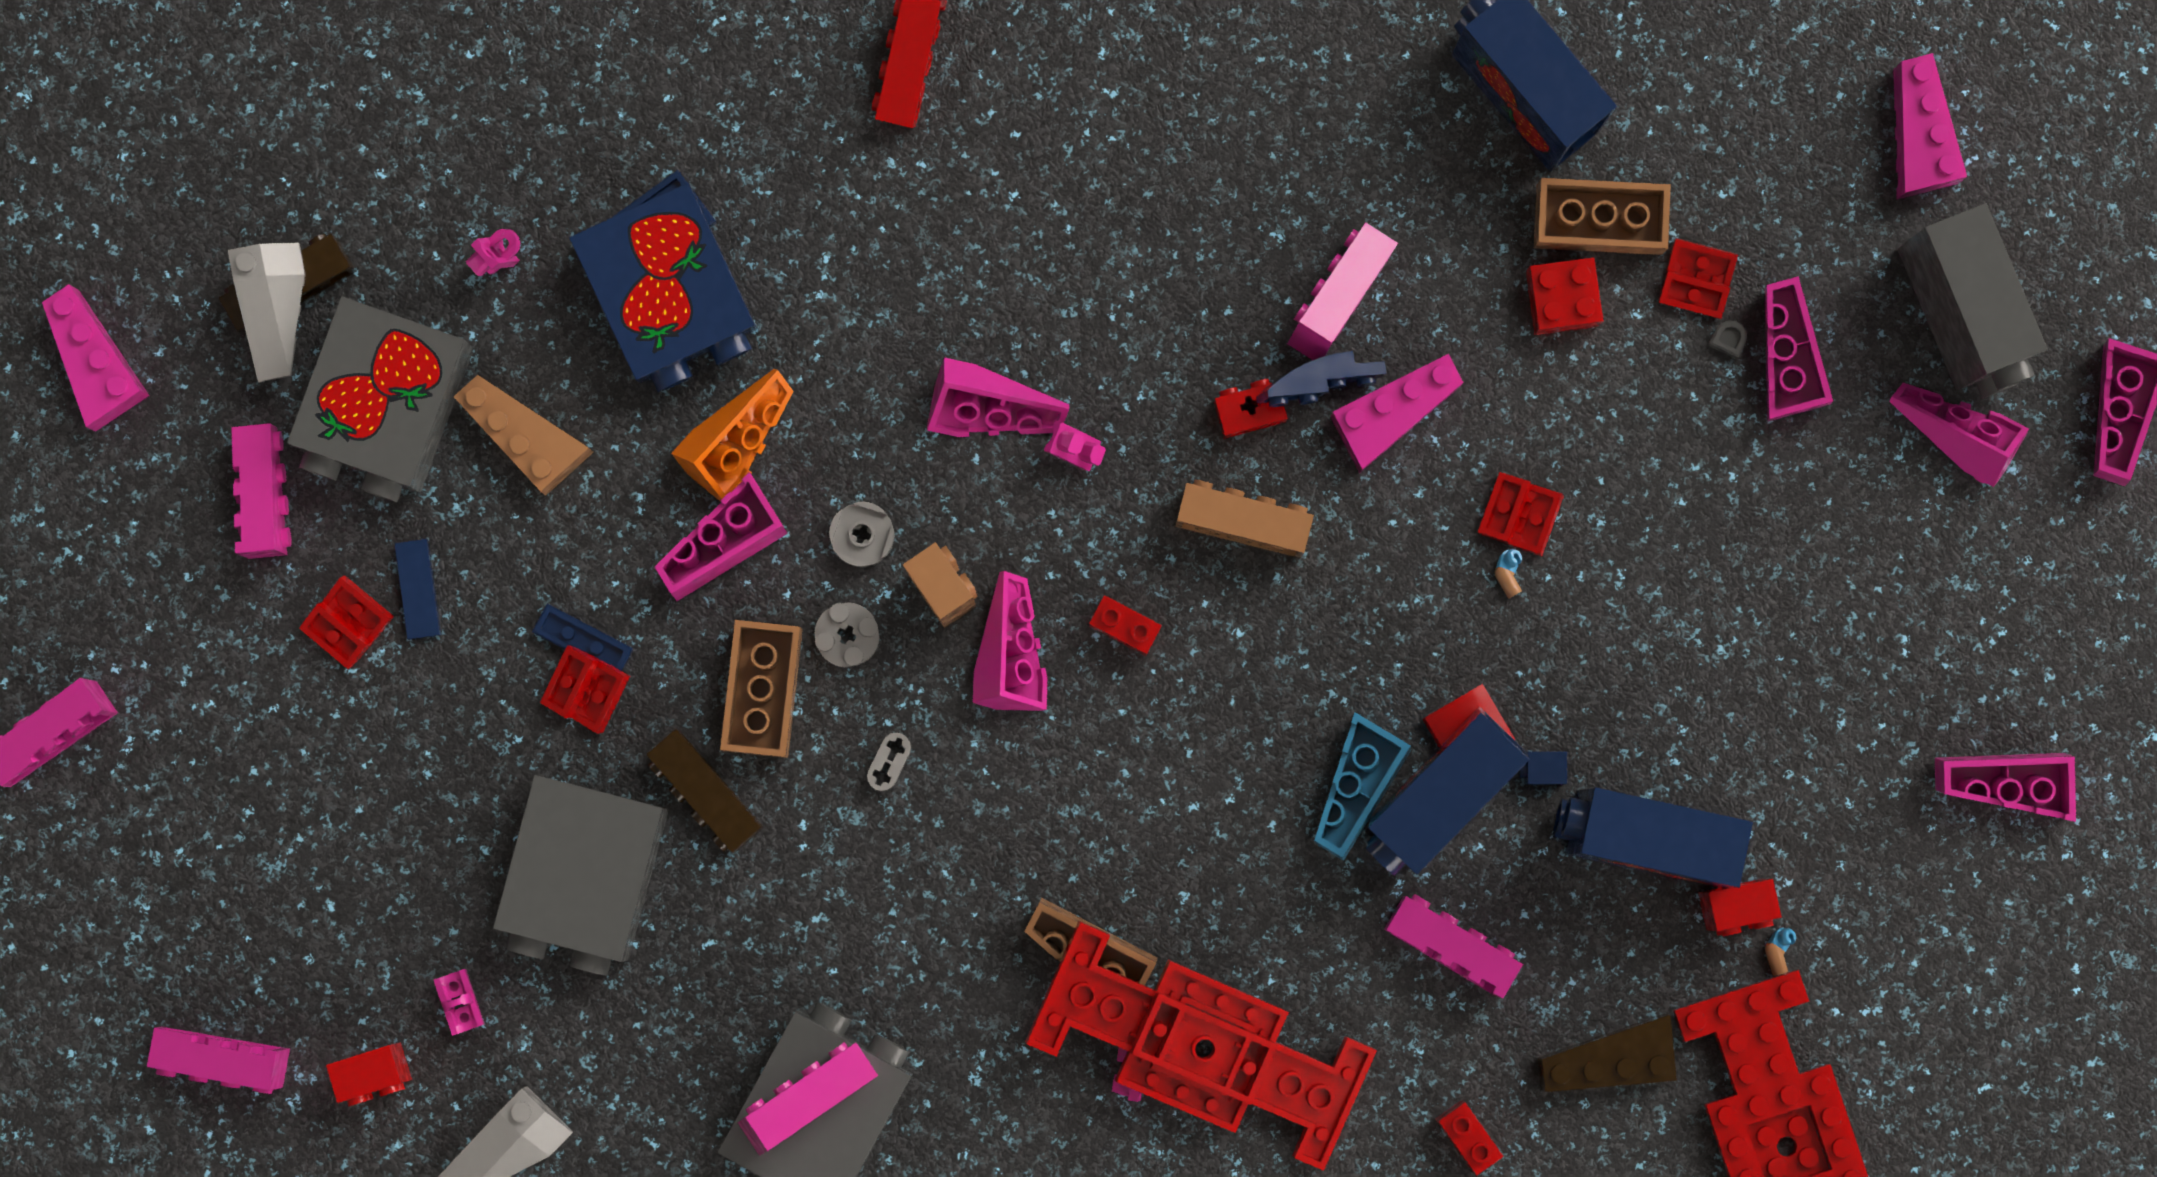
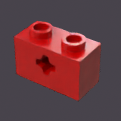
(1238, 422)
(1125, 625)
(1469, 1137)

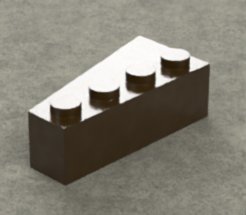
(1623, 1057)

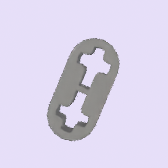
(882, 757)

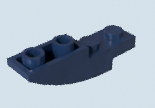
(1319, 376)

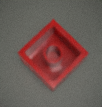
(1564, 296)
(1731, 908)
(368, 1072)

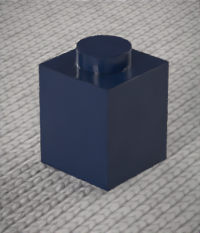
(1545, 769)

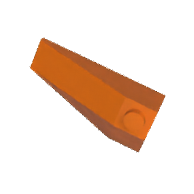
(726, 443)

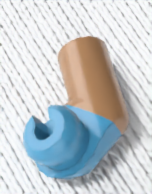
(1505, 571)
(1776, 947)

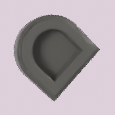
(1729, 338)

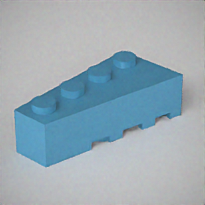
(1362, 778)

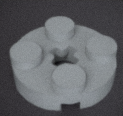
(871, 550)
(840, 617)

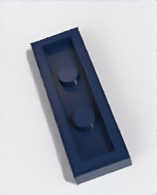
(417, 589)
(566, 630)

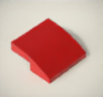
(1698, 278)
(1520, 514)
(346, 622)
(584, 689)
(1450, 717)

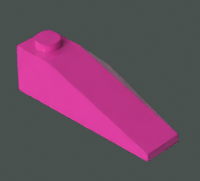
(982, 401)
(1972, 440)
(1008, 661)

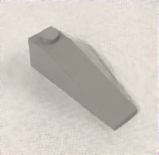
(269, 297)
(512, 1140)

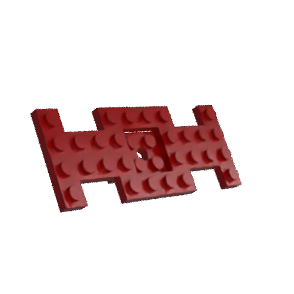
(1162, 1040)
(1769, 1090)

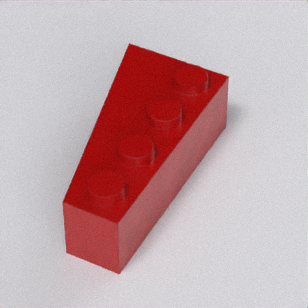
(908, 61)

